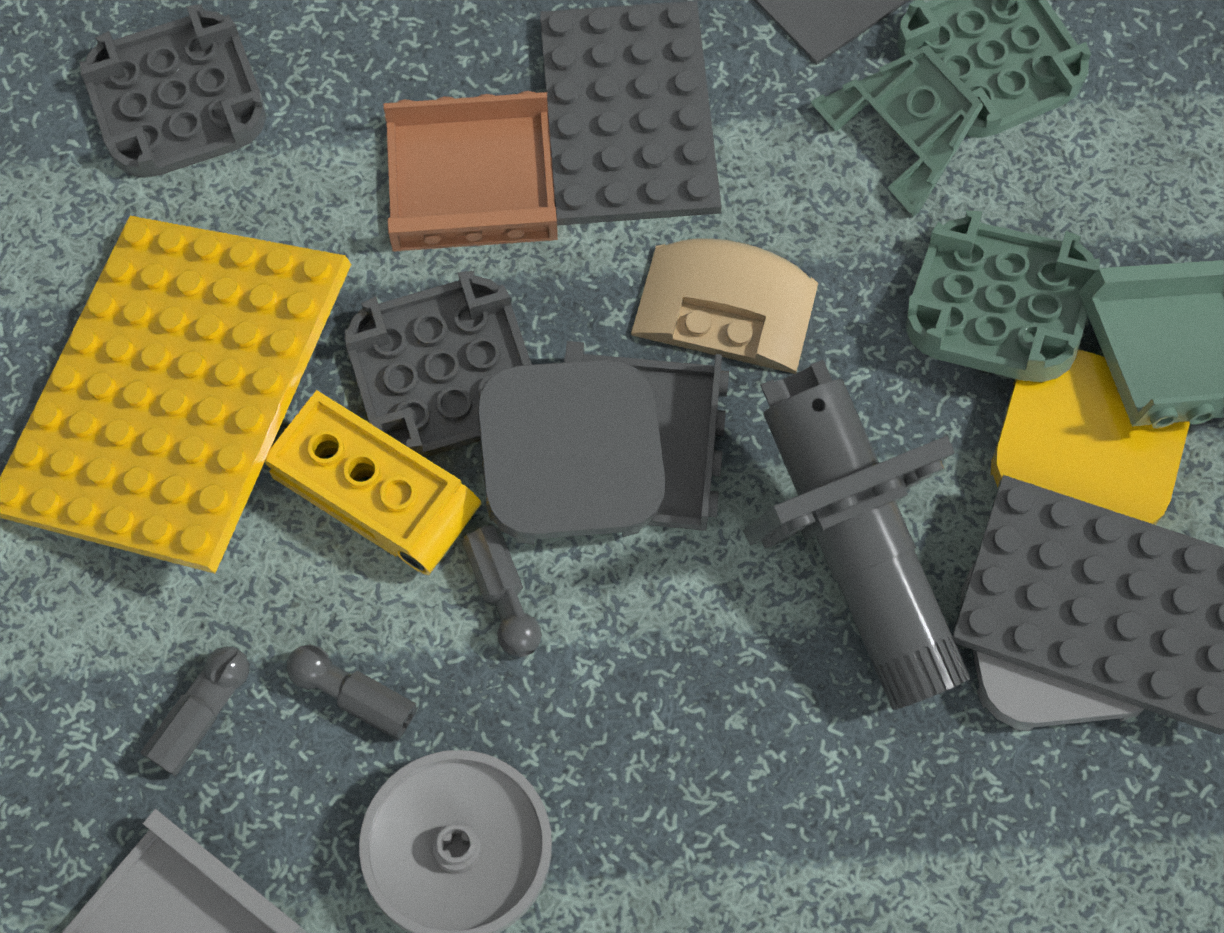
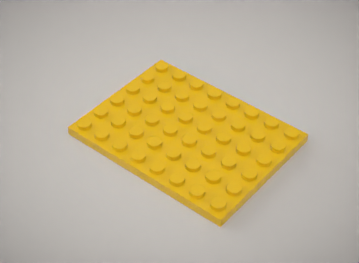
(171, 391)

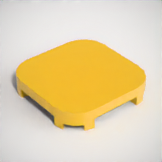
(1081, 444)

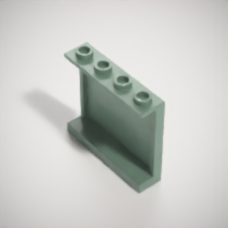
(1162, 338)

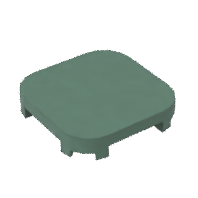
(1004, 51)
(1000, 299)

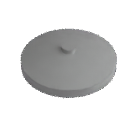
(455, 844)

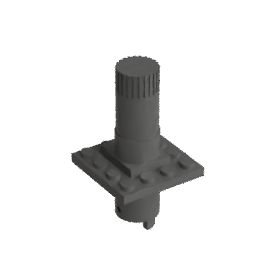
(855, 516)

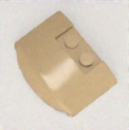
(727, 302)

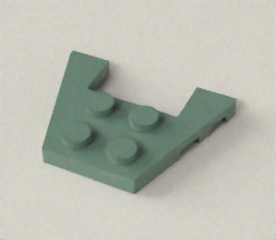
(923, 107)

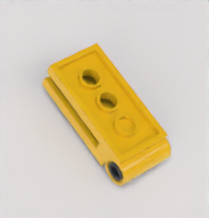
(404, 506)

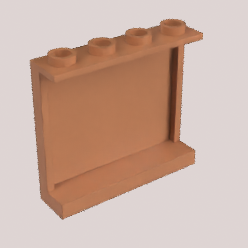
(470, 171)

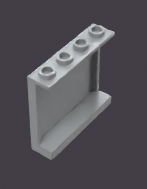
(177, 888)

